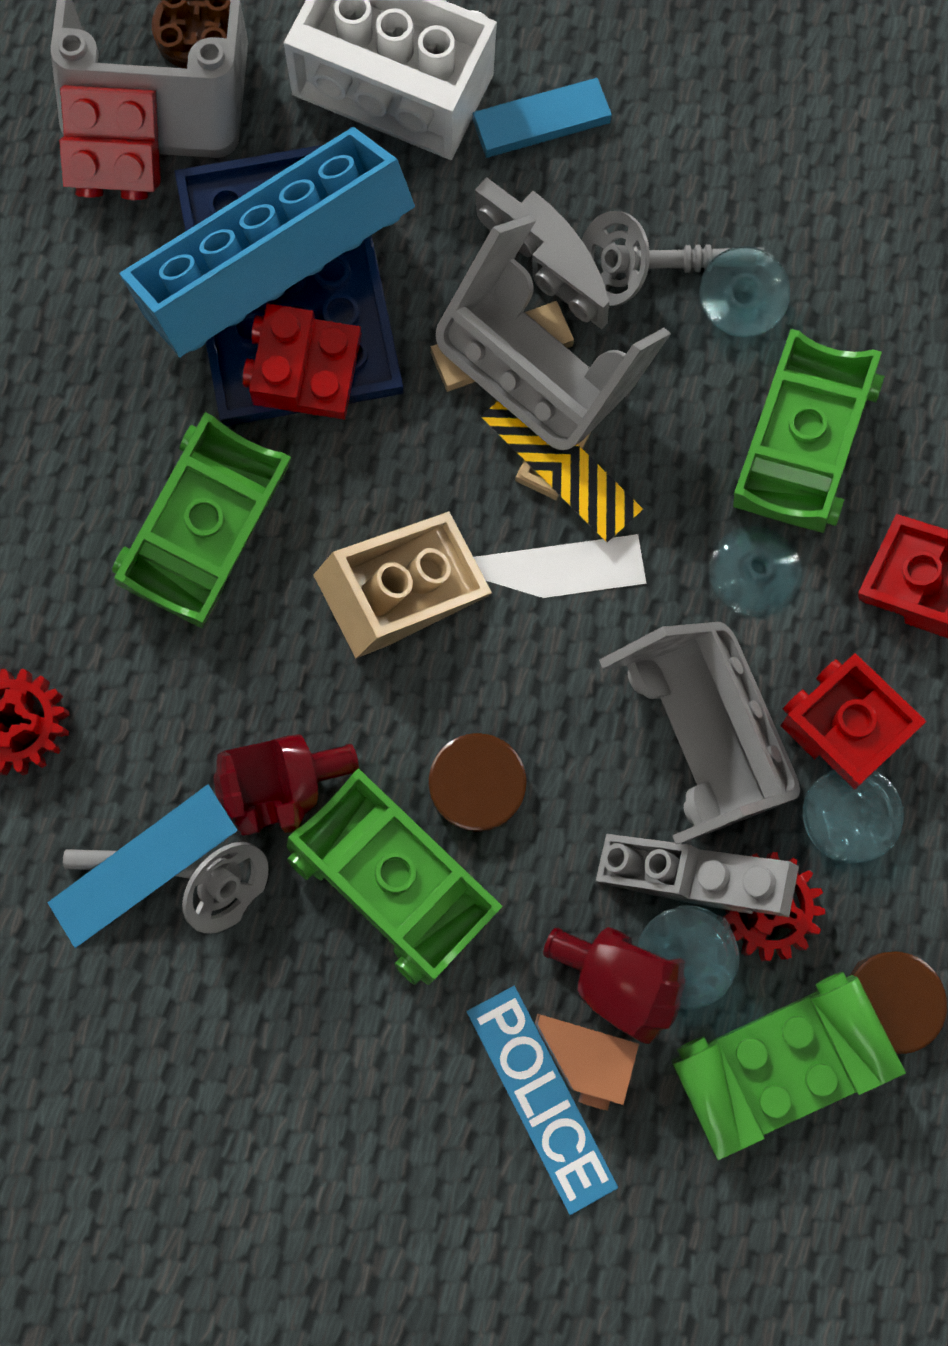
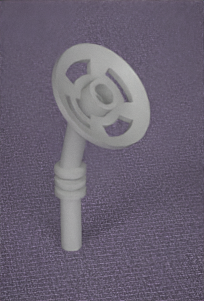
(628, 258)
(216, 878)

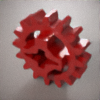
(19, 701)
(798, 921)

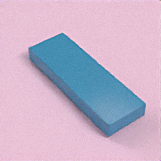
(541, 117)

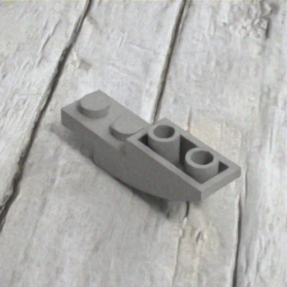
(558, 254)
(698, 875)

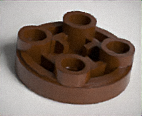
(185, 22)
(477, 782)
(905, 998)

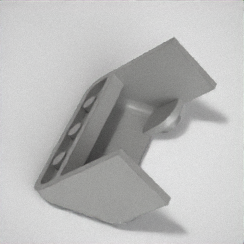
(195, 105)
(520, 360)
(716, 719)

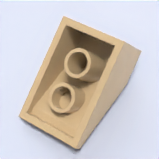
(400, 582)

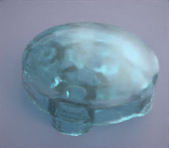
(850, 822)
(703, 943)

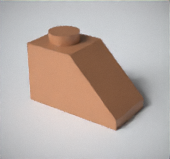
(590, 1060)

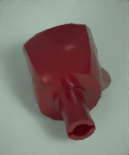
(276, 781)
(622, 981)

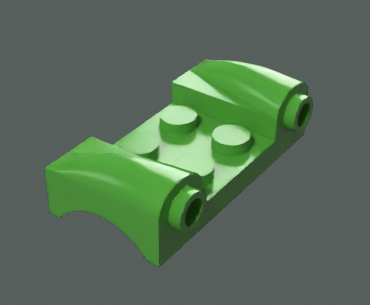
(807, 433)
(200, 521)
(393, 877)
(786, 1064)

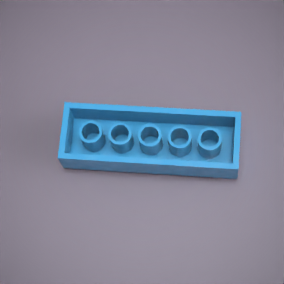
(268, 240)

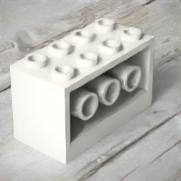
(394, 65)

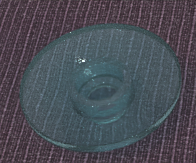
(758, 276)
(741, 586)

